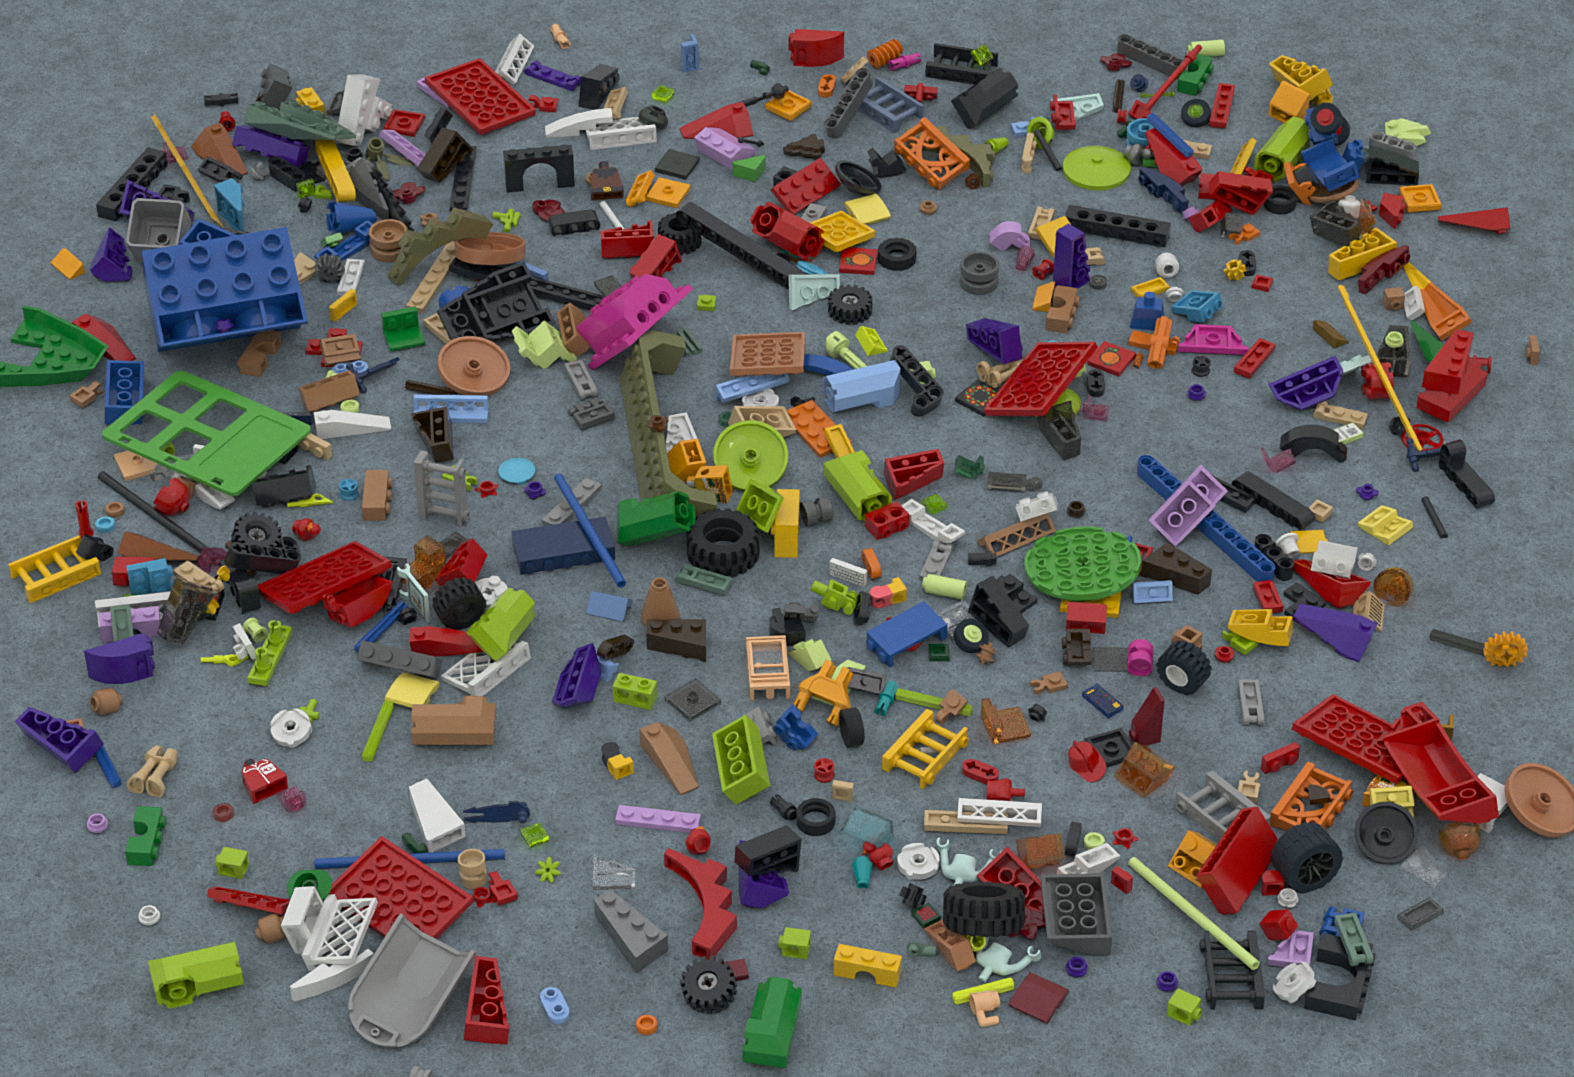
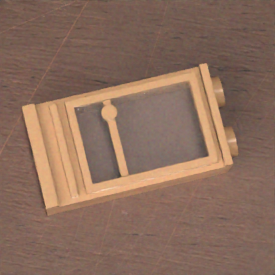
(767, 665)

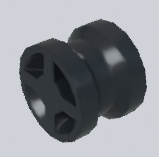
(1201, 366)

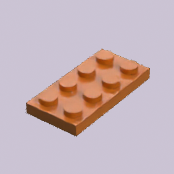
(810, 424)

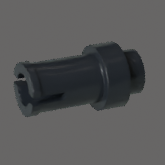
(982, 558)
(786, 809)

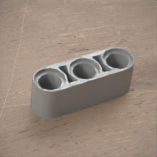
(1393, 144)

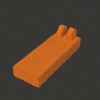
(1142, 340)

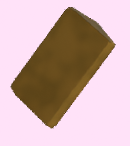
(1329, 334)

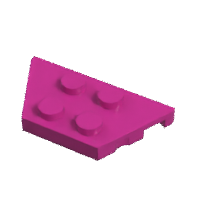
(1213, 339)

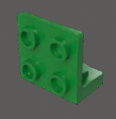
(402, 329)

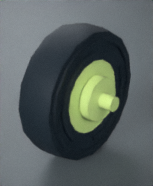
(970, 634)

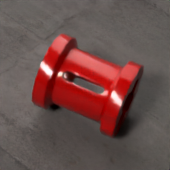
(1043, 269)
(1484, 361)

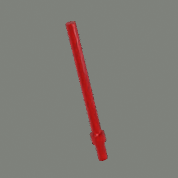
(1189, 58)

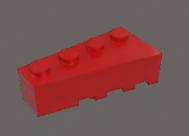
(1449, 365)
(486, 1009)

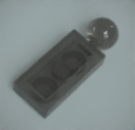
(1012, 482)

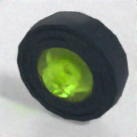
(1196, 113)

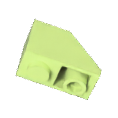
(810, 654)

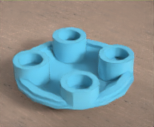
(516, 470)

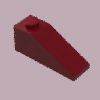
(1147, 723)

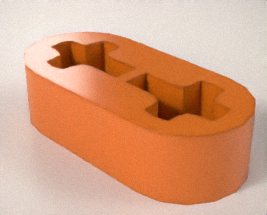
(824, 85)
(871, 563)

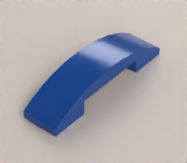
(351, 245)
(824, 365)

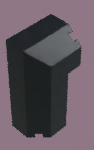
(985, 97)

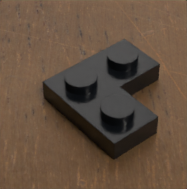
(1301, 595)

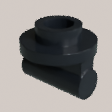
(1396, 426)

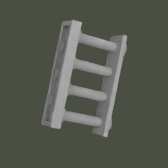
(425, 494)
(1227, 796)

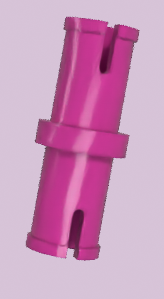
(904, 61)

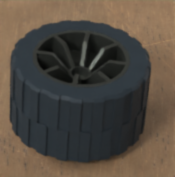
(1306, 857)

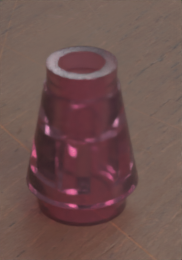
(1024, 257)

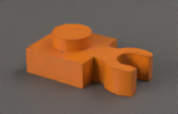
(1248, 233)

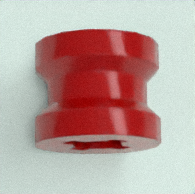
(825, 765)

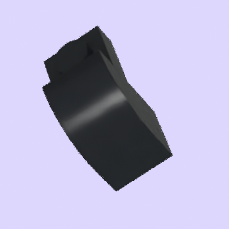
(886, 166)
(791, 628)

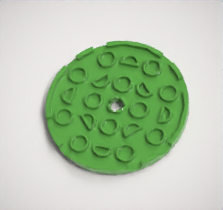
(1057, 561)

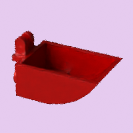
(815, 47)
(358, 602)

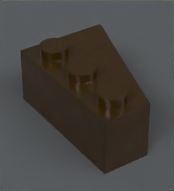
(436, 432)
(678, 637)

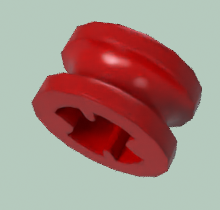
(1122, 116)

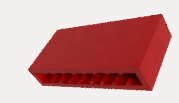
(1238, 861)

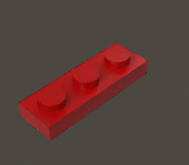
(1254, 358)

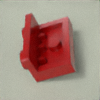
(1063, 114)

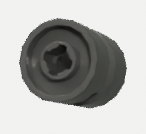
(817, 510)

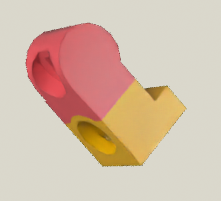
(888, 594)

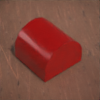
(1271, 883)

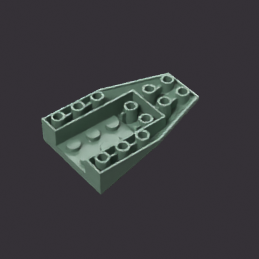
(295, 121)

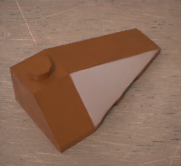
(217, 144)
(140, 546)

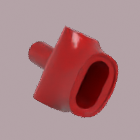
(1003, 790)

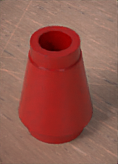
(227, 120)

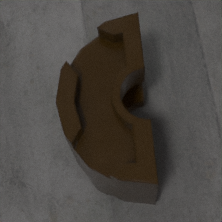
(1077, 647)

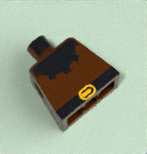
(606, 183)

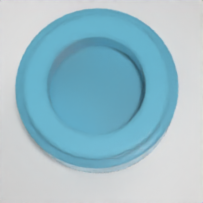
(105, 524)

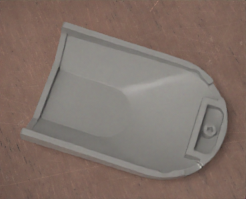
(405, 986)

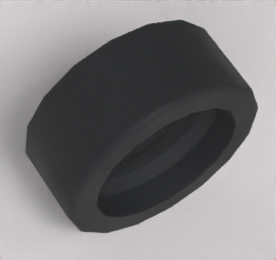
(1281, 208)
(851, 727)
(815, 828)

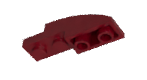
(1383, 266)

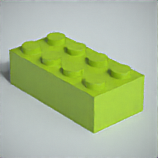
(740, 759)

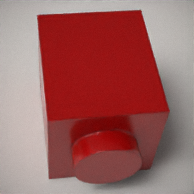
(1278, 924)

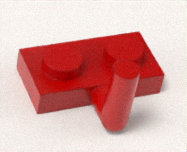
(921, 91)

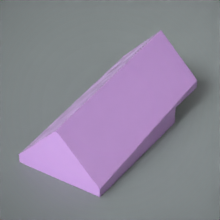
(1187, 505)

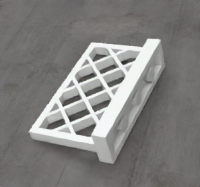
(624, 136)
(493, 672)
(324, 930)

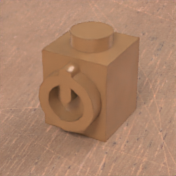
(1188, 634)

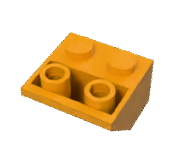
(1288, 102)
(686, 459)
(1191, 855)

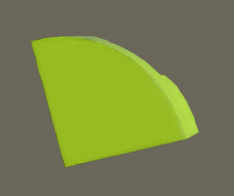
(322, 193)

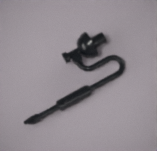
(777, 91)

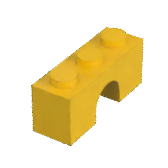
(882, 965)

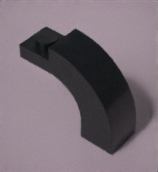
(1314, 437)

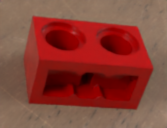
(887, 520)

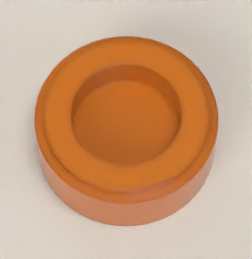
(646, 1024)

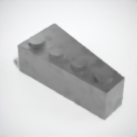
(630, 930)

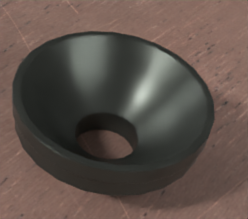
(654, 115)

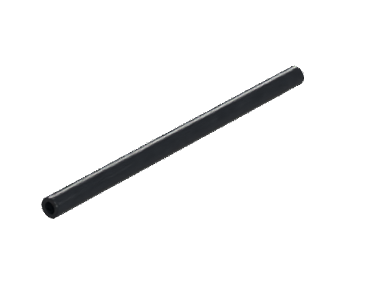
(151, 511)

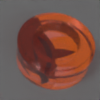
(223, 812)

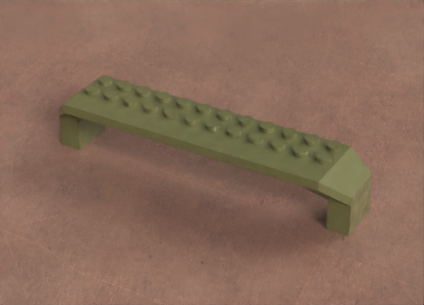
(660, 354)

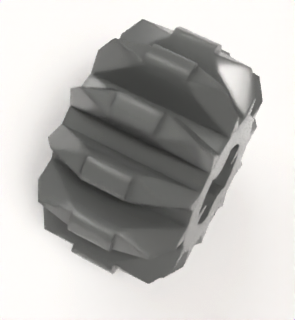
(329, 267)

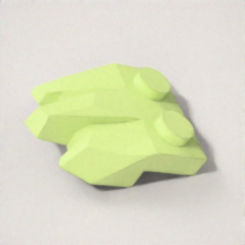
(1407, 130)

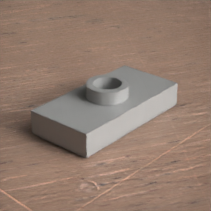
(813, 212)

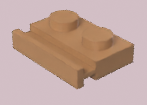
(340, 349)

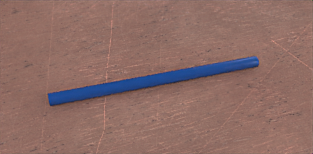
(590, 531)
(434, 857)

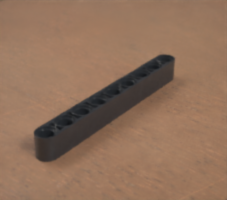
(737, 244)

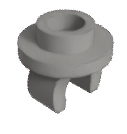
(259, 174)

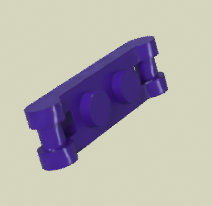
(552, 76)

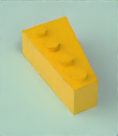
(1301, 75)
(1351, 259)
(786, 524)

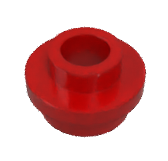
(1224, 654)

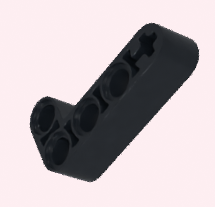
(924, 391)
(1461, 473)
(264, 558)
(243, 588)

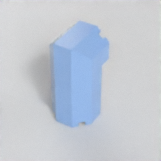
(863, 386)

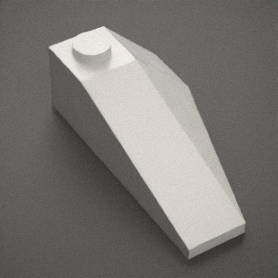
(342, 423)

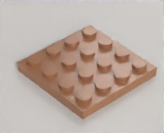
(767, 354)

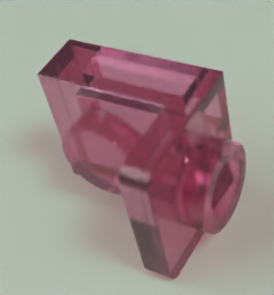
(169, 155)
(1095, 411)
(210, 556)
(292, 799)

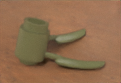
(374, 153)

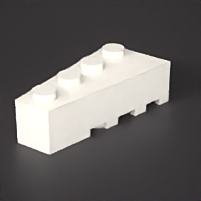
(357, 105)

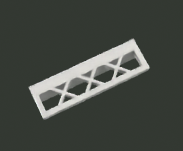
(511, 55)
(135, 602)
(1018, 812)

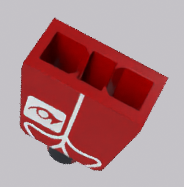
(262, 779)

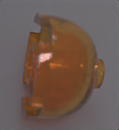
(1395, 583)
(1460, 839)

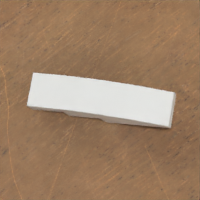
(581, 121)
(209, 495)
(1091, 861)
(328, 978)

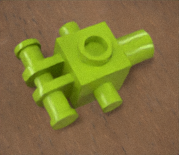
(835, 596)

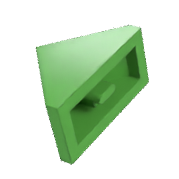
(749, 168)

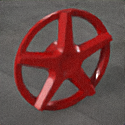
(1424, 437)

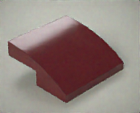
(1038, 997)

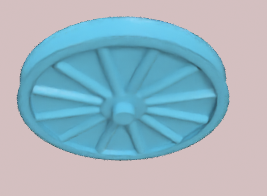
(810, 268)

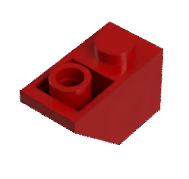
(1392, 209)

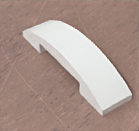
(931, 526)

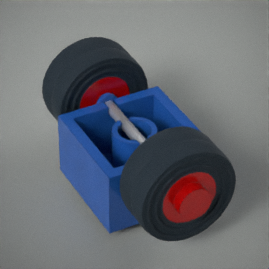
(1326, 123)

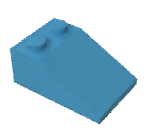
(230, 203)

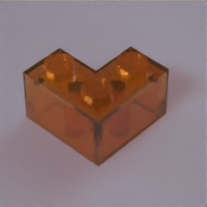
(428, 561)
(1040, 849)

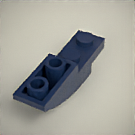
(1165, 187)

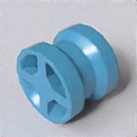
(348, 489)

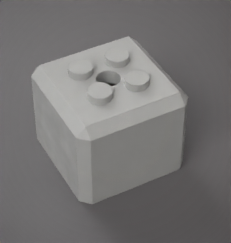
(156, 219)

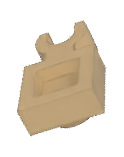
(1249, 786)

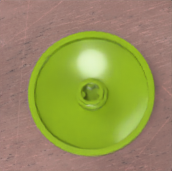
(1096, 168)
(751, 452)

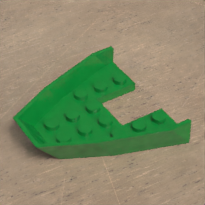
(65, 352)

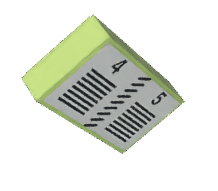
(1349, 433)

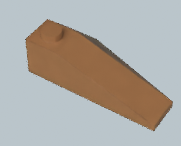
(670, 755)

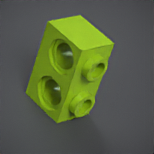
(635, 691)

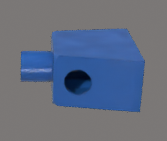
(1146, 312)

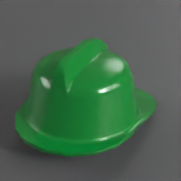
(309, 878)

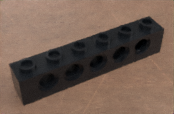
(141, 172)
(1119, 226)

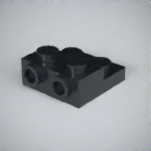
(1014, 589)

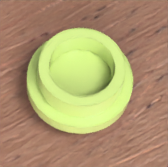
(1394, 339)

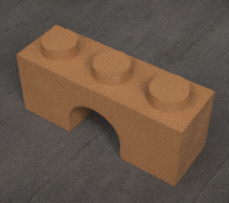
(1060, 315)
(254, 359)

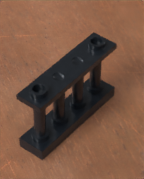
(957, 73)
(1252, 978)

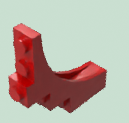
(707, 882)

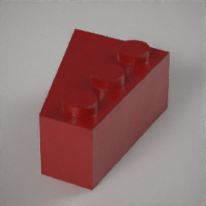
(657, 258)

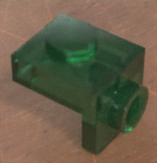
(969, 468)

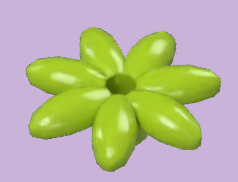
(549, 866)

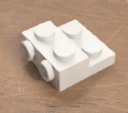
(1038, 506)

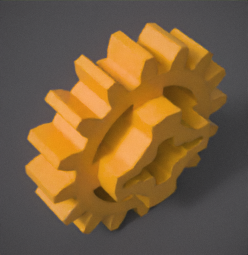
(1505, 649)

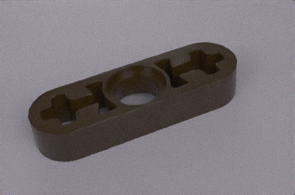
(615, 647)

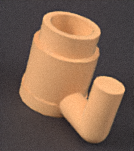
(984, 1002)

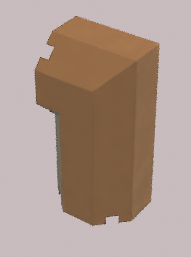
(454, 724)

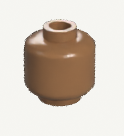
(105, 701)
(270, 928)

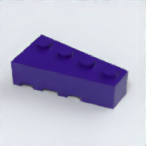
(271, 144)
(135, 191)

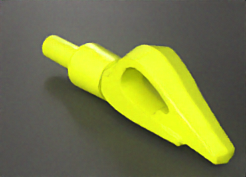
(310, 502)
(230, 660)

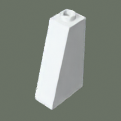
(435, 817)

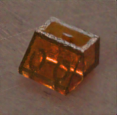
(1143, 770)

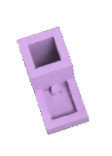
(1007, 234)

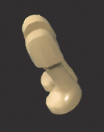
(994, 375)
(154, 783)

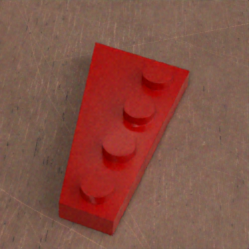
(249, 899)

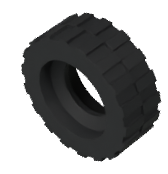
(897, 245)

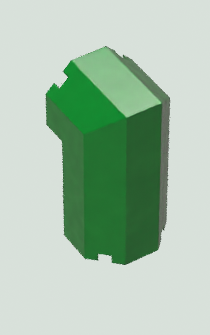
(653, 518)
(772, 1023)

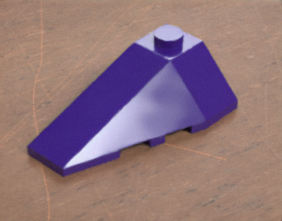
(110, 259)
(1342, 630)
(761, 889)

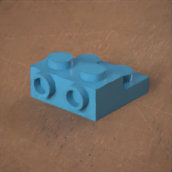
(1198, 305)
(150, 577)

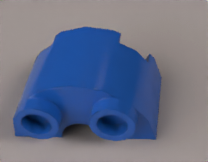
(1353, 153)
(794, 730)

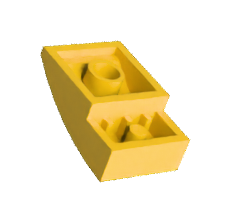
(1262, 626)

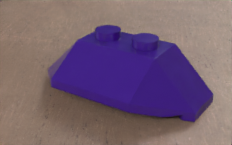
(1309, 385)
(579, 678)

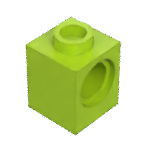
(232, 862)
(795, 943)
(1184, 1007)

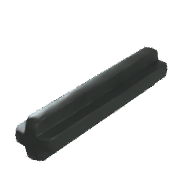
(1457, 641)

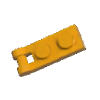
(639, 188)

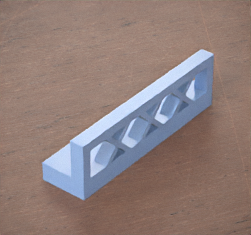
(747, 385)
(459, 414)

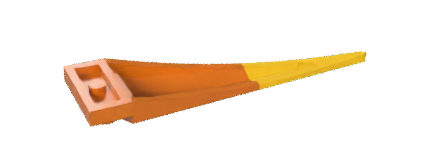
(1440, 309)

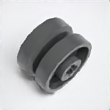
(979, 273)

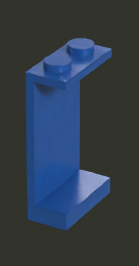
(1329, 165)
(905, 631)

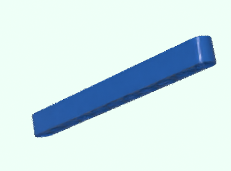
(1212, 525)

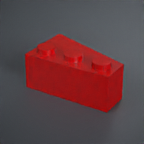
(1240, 191)
(626, 242)
(912, 471)
(463, 563)

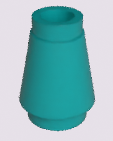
(862, 871)

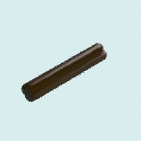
(1118, 95)
(428, 388)

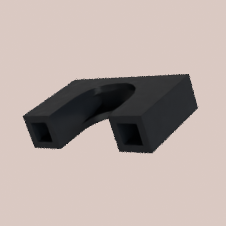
(519, 160)
(1339, 999)

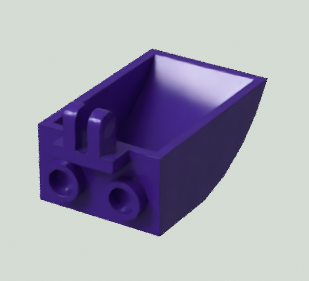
(121, 660)

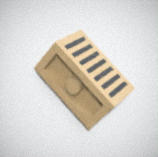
(1371, 608)

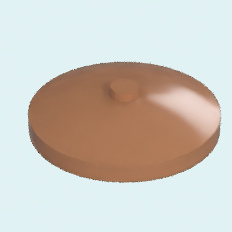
(473, 366)
(1541, 799)

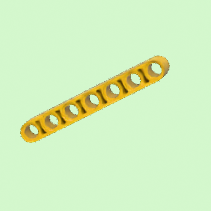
(335, 170)

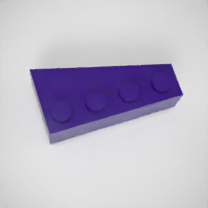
(1070, 258)
(996, 339)
(63, 740)

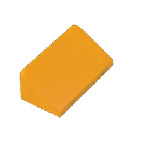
(68, 264)
(1044, 297)

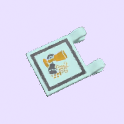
(415, 594)

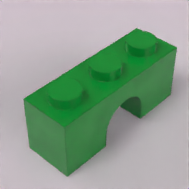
(1198, 74)
(145, 848)

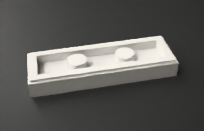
(351, 276)

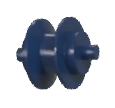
(1139, 82)

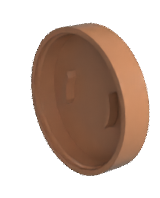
(494, 250)

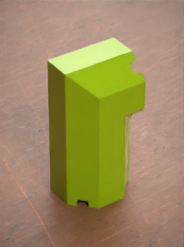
(1282, 147)
(856, 483)
(503, 623)
(195, 972)

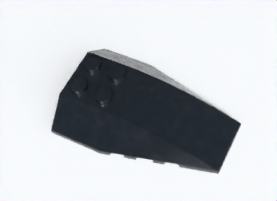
(496, 306)

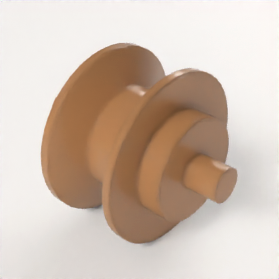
(986, 653)

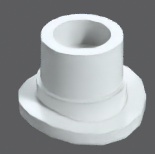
(1288, 544)

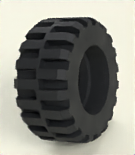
(723, 526)
(983, 909)

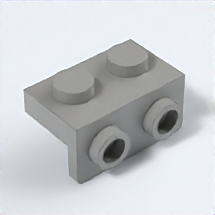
(763, 721)

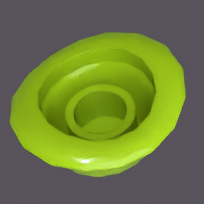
(1045, 128)

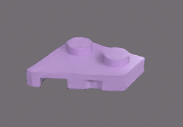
(1293, 950)

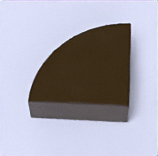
(1318, 795)

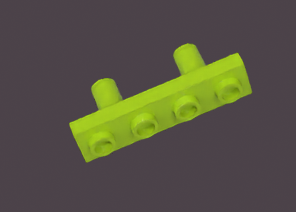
(270, 653)

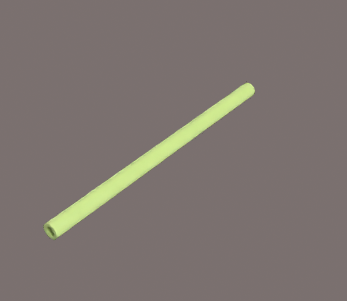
(1194, 913)

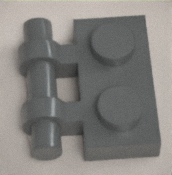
(591, 413)
(796, 610)

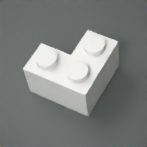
(380, 109)

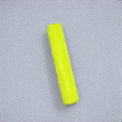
(1000, 986)

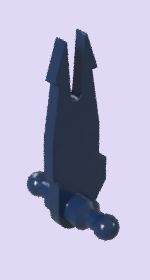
(360, 376)
(1414, 455)
(500, 813)

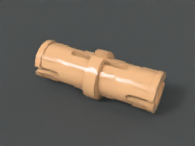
(560, 36)

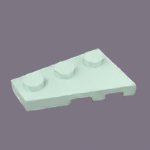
(1085, 104)
(810, 288)

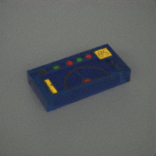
(1102, 700)

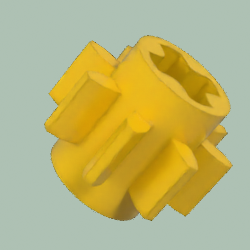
(1235, 270)

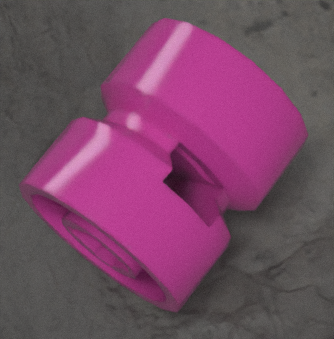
(1140, 657)

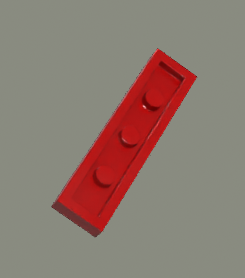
(1222, 105)

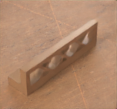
(1013, 529)

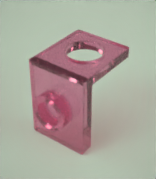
(1279, 461)

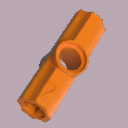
(1160, 342)

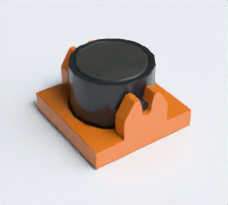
(1301, 180)

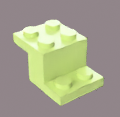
(542, 345)

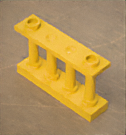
(59, 581)
(914, 735)

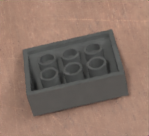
(1077, 912)

